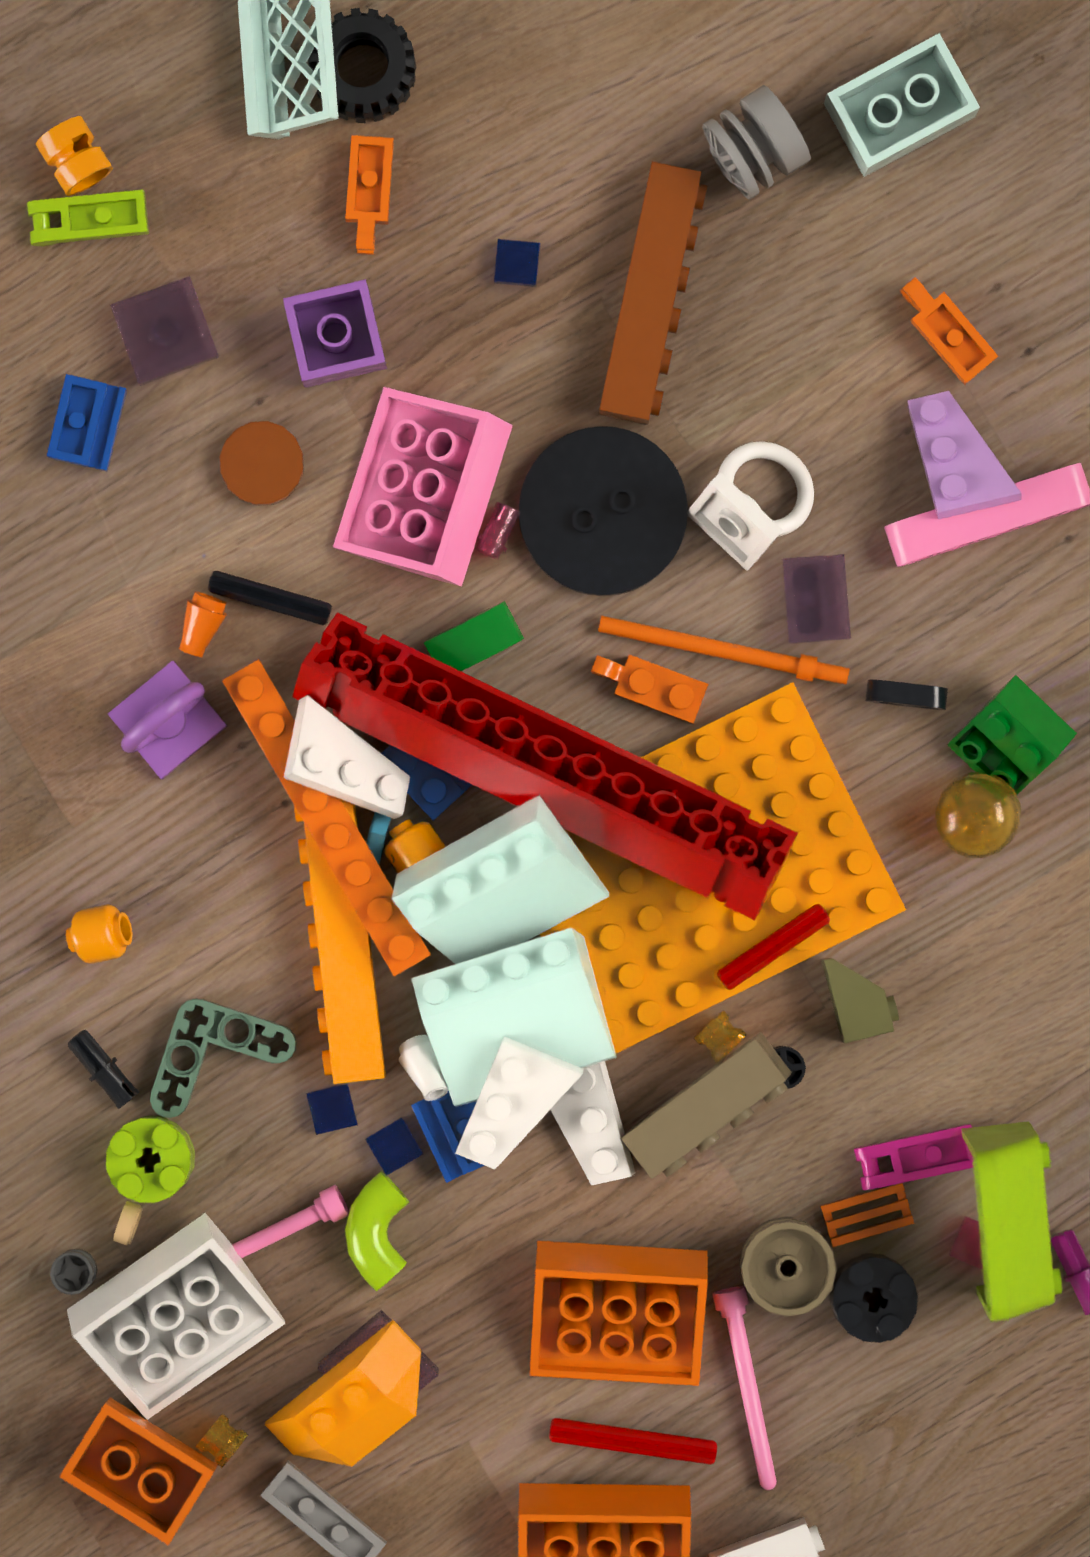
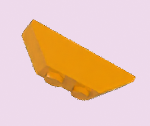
(354, 1402)

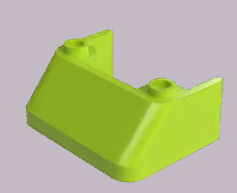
(1012, 1219)

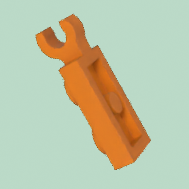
(369, 187)
(948, 332)
(654, 686)

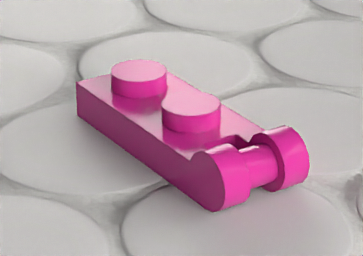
(915, 1157)

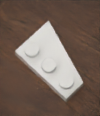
(342, 764)
(513, 1100)

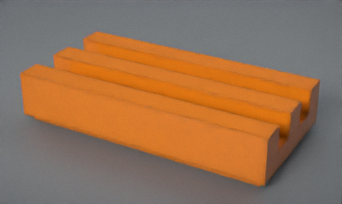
(902, 1204)

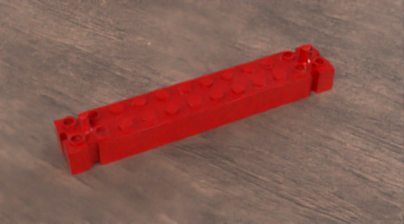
(530, 753)

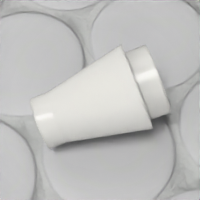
(422, 1066)

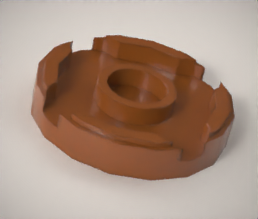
(261, 463)

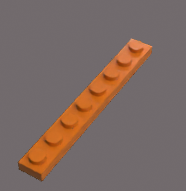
(328, 823)

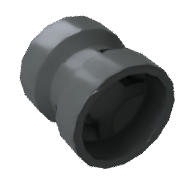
(66, 1274)

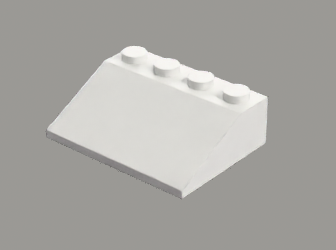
(174, 1317)

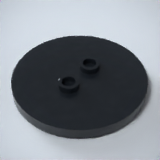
(603, 511)

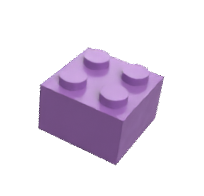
(334, 333)

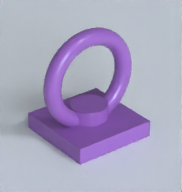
(167, 720)

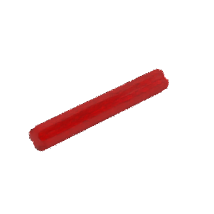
(633, 1441)

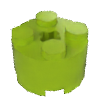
(169, 1174)

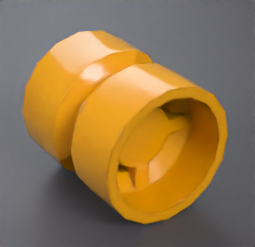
(76, 160)

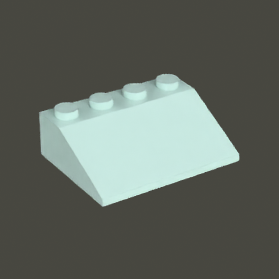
(498, 885)
(527, 992)

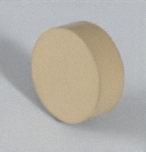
(128, 1223)

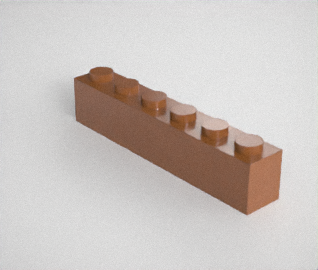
(650, 293)

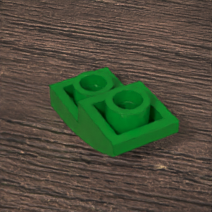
(475, 638)

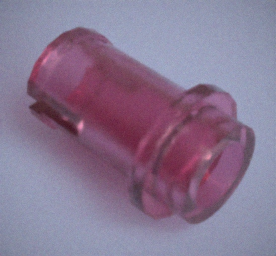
(497, 531)

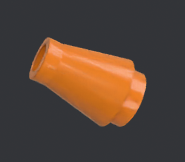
(201, 622)

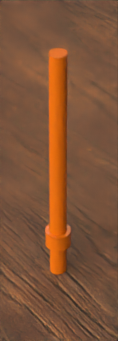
(804, 667)

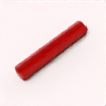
(773, 946)

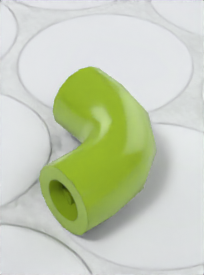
(368, 1228)

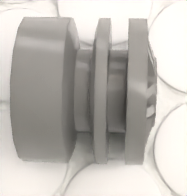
(761, 139)

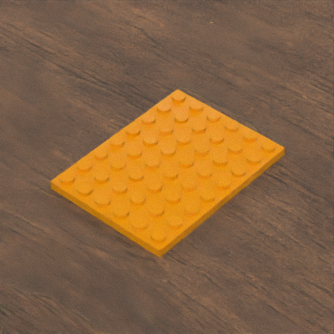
(662, 943)

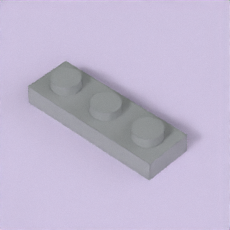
(321, 1515)

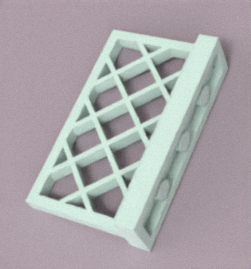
(264, 67)

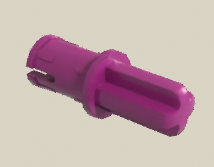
(1075, 1265)

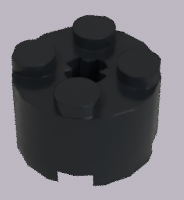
(853, 1311)

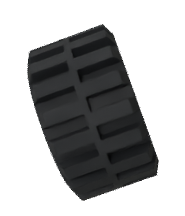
(400, 75)

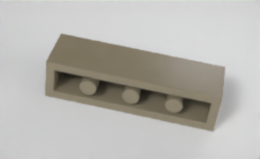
(706, 1106)

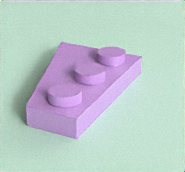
(956, 459)

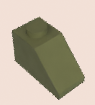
(858, 1003)

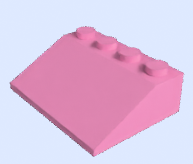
(423, 485)

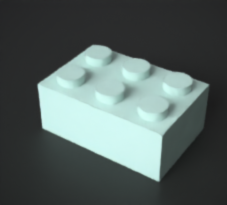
(901, 105)

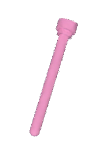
(326, 1207)
(732, 1304)

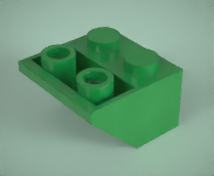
(1013, 736)

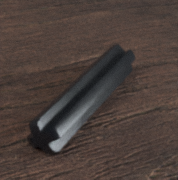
(269, 597)

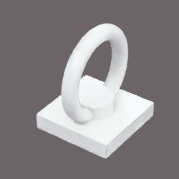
(736, 518)

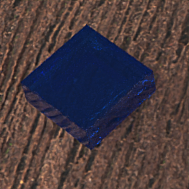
(517, 263)
(332, 1108)
(394, 1146)

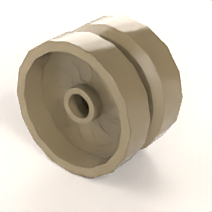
(795, 1291)

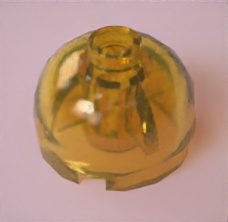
(977, 815)

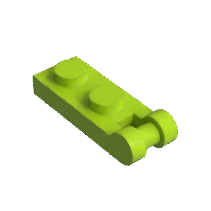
(89, 217)

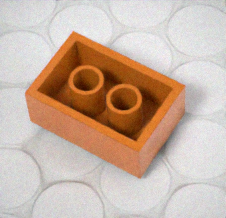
(138, 1470)

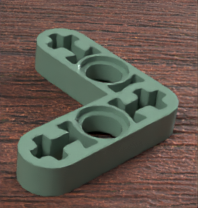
(213, 1033)

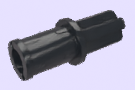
(102, 1068)

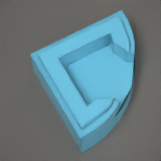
(378, 834)

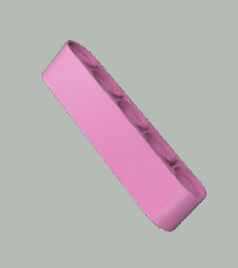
(1041, 499)

